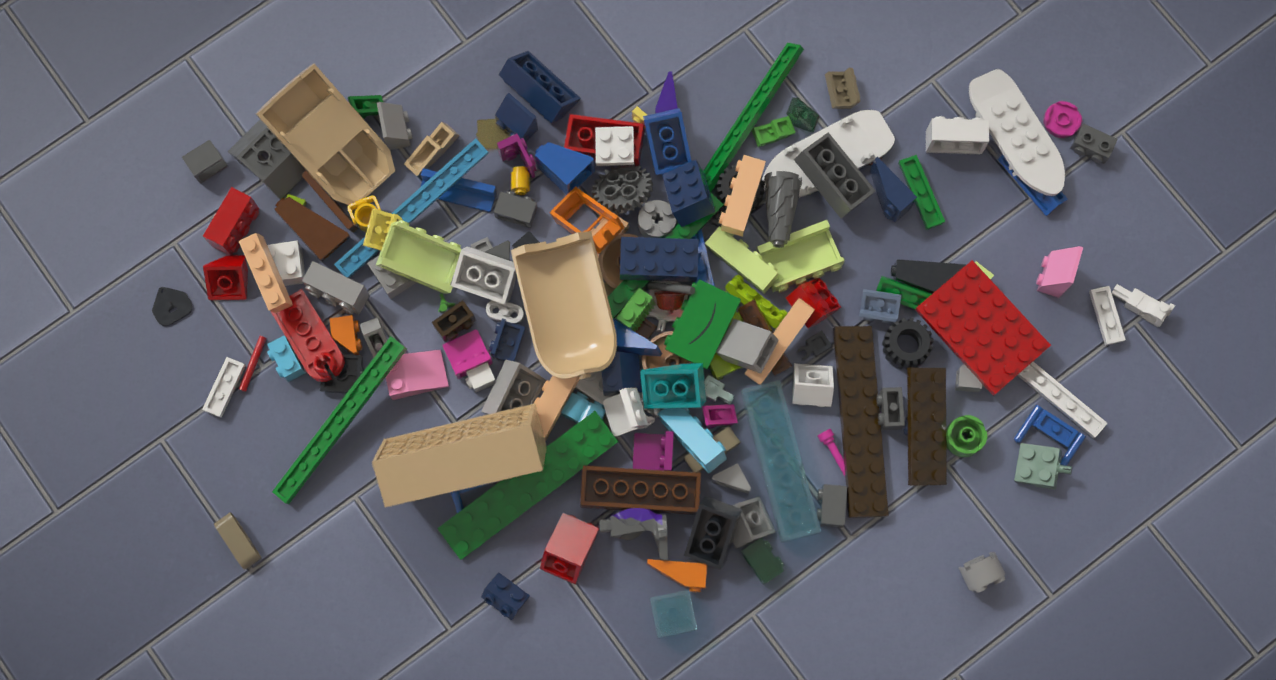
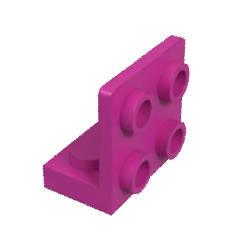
(466, 353)

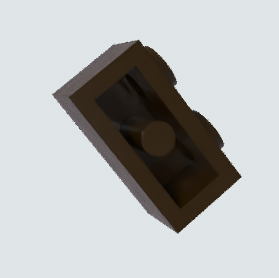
(454, 321)

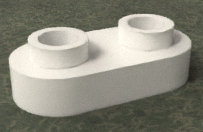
(505, 312)

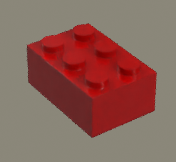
(231, 221)

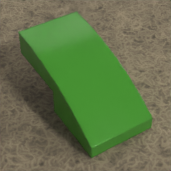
(773, 132)

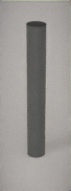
(671, 288)

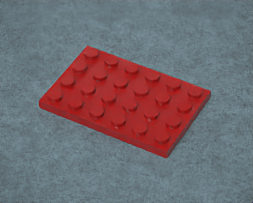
(982, 327)

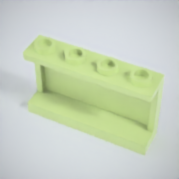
(419, 256)
(804, 256)

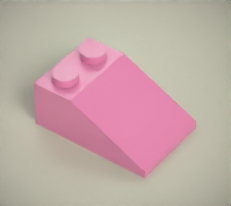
(1059, 271)
(417, 374)

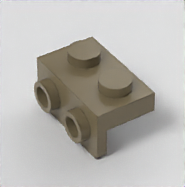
(842, 89)

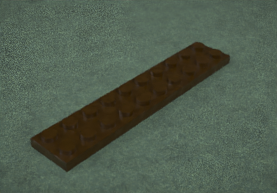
(859, 422)

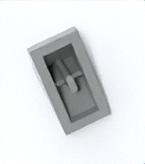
(732, 478)

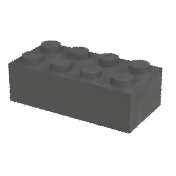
(834, 175)

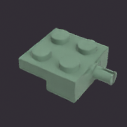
(1040, 466)

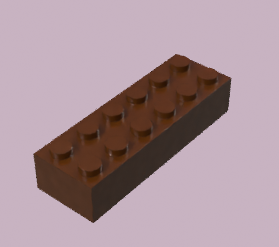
(640, 488)

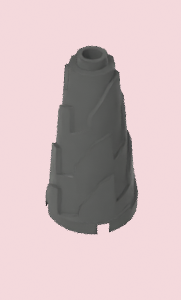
(781, 202)

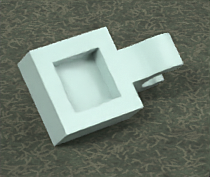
(715, 390)

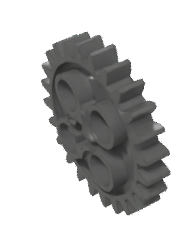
(623, 188)

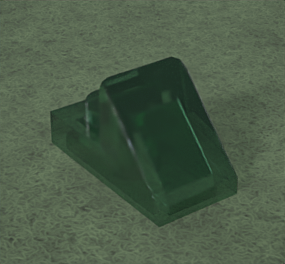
(802, 115)

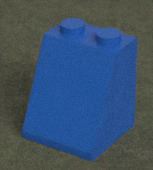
(564, 166)

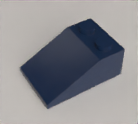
(892, 193)

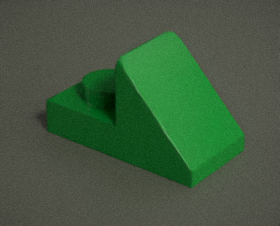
(365, 105)

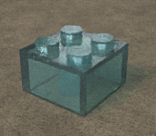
(673, 614)

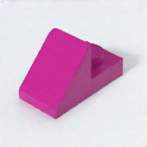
(719, 415)

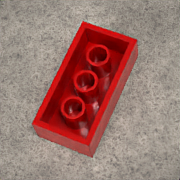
(582, 134)

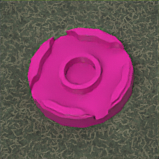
(1062, 119)

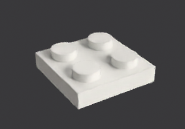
(614, 146)

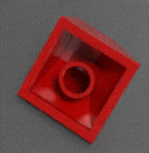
(227, 278)

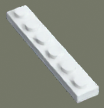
(1062, 399)

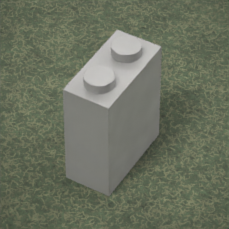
(747, 346)

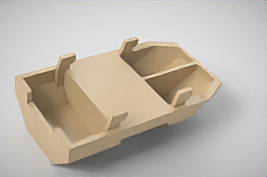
(328, 137)

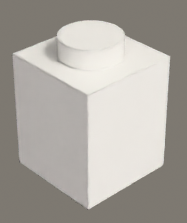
(480, 377)

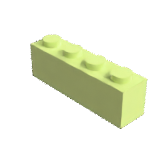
(742, 259)

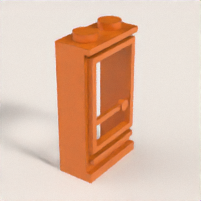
(572, 203)

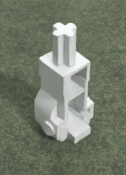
(1144, 305)

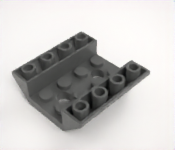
(281, 169)

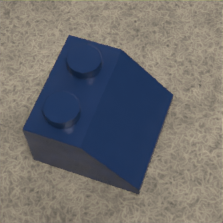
(516, 118)
(621, 374)

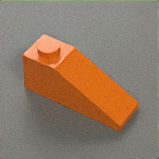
(684, 573)

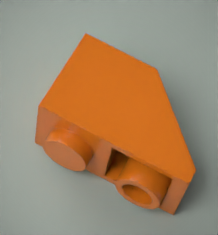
(344, 332)

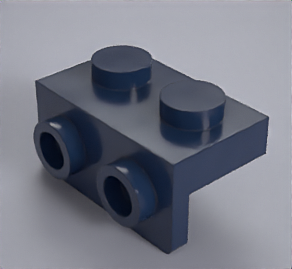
(507, 341)
(504, 596)

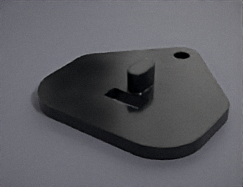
(167, 301)

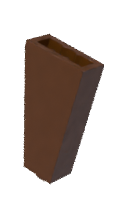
(315, 231)

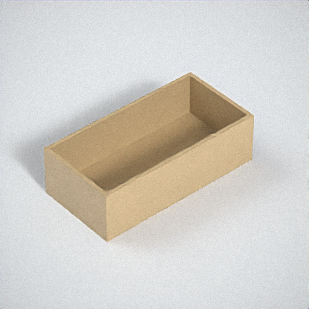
(460, 455)

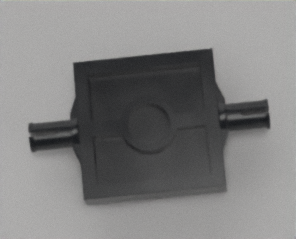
(348, 376)

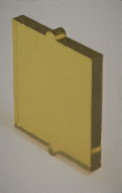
(489, 133)

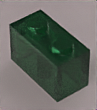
(763, 561)

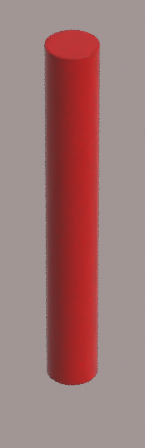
(252, 363)

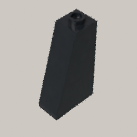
(924, 274)

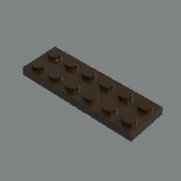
(926, 426)

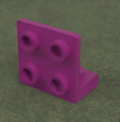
(511, 147)
(653, 451)

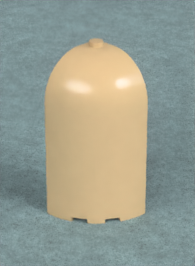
(566, 305)

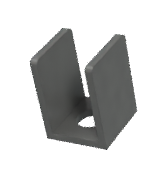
(204, 161)

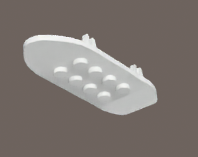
(1018, 132)
(860, 136)

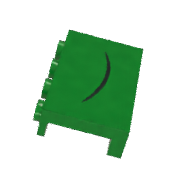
(702, 324)

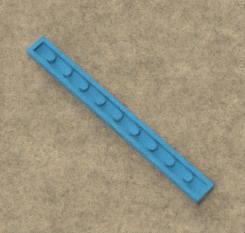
(419, 201)

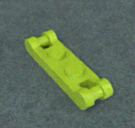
(743, 291)

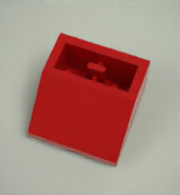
(818, 297)

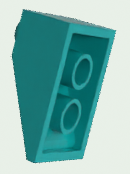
(674, 386)

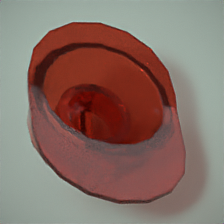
(669, 300)

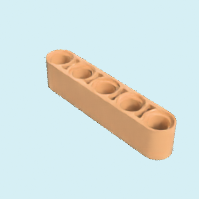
(785, 333)

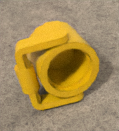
(363, 211)

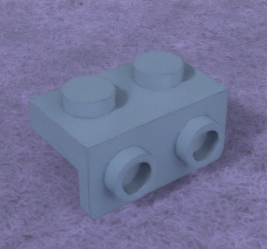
(880, 306)

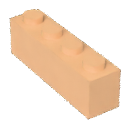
(742, 196)
(265, 273)
(553, 401)

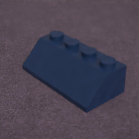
(539, 86)

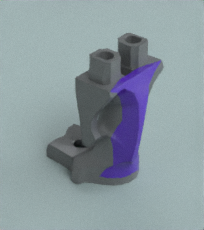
(633, 522)

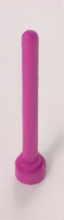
(827, 438)

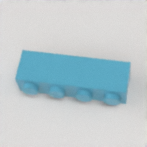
(693, 437)

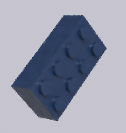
(659, 259)

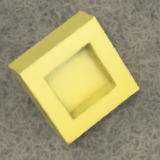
(637, 115)

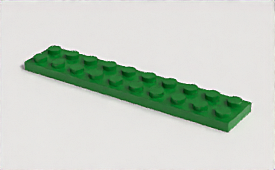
(518, 494)

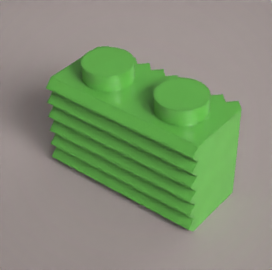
(636, 310)

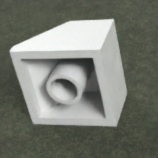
(812, 385)

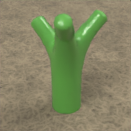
(444, 304)

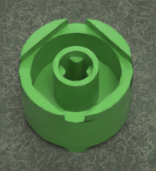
(975, 433)

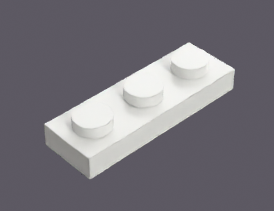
(1107, 315)
(224, 387)

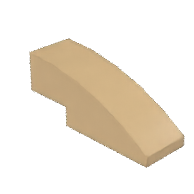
(431, 148)

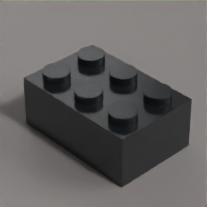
(713, 532)

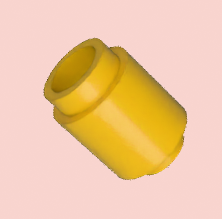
(520, 180)

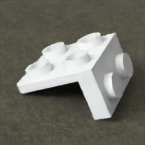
(625, 412)

